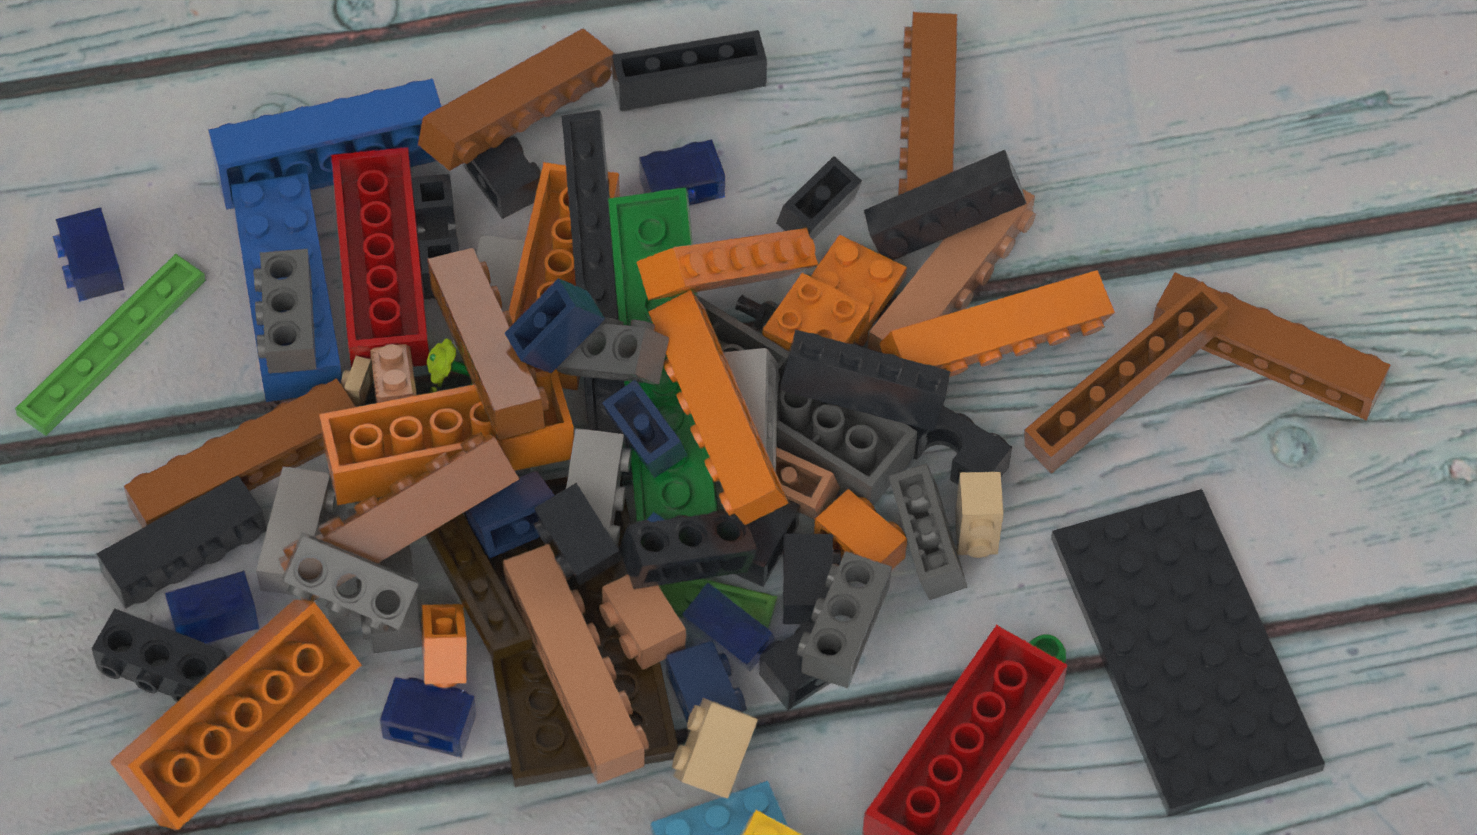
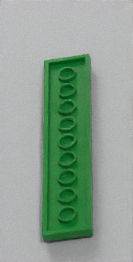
(640, 229)

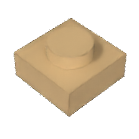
(358, 380)

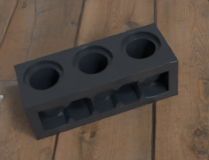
(686, 549)
(148, 644)

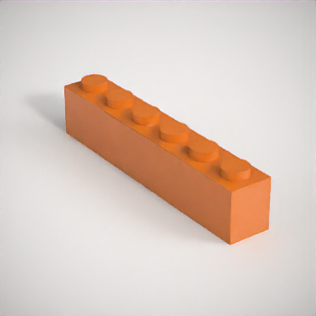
(727, 263)
(1005, 325)
(718, 410)

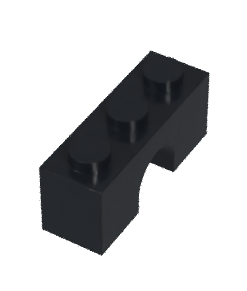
(434, 221)
(974, 446)

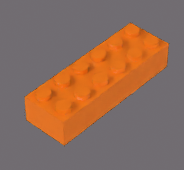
(549, 246)
(398, 437)
(235, 714)

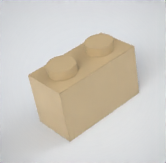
(978, 513)
(713, 747)

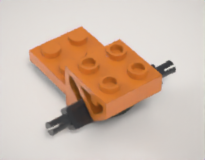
(835, 301)

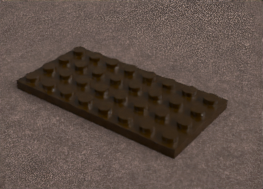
(534, 722)

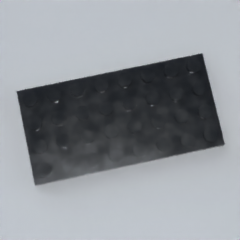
(1186, 652)

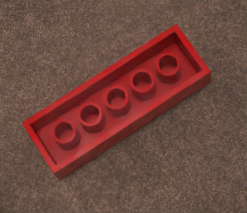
(379, 253)
(969, 740)

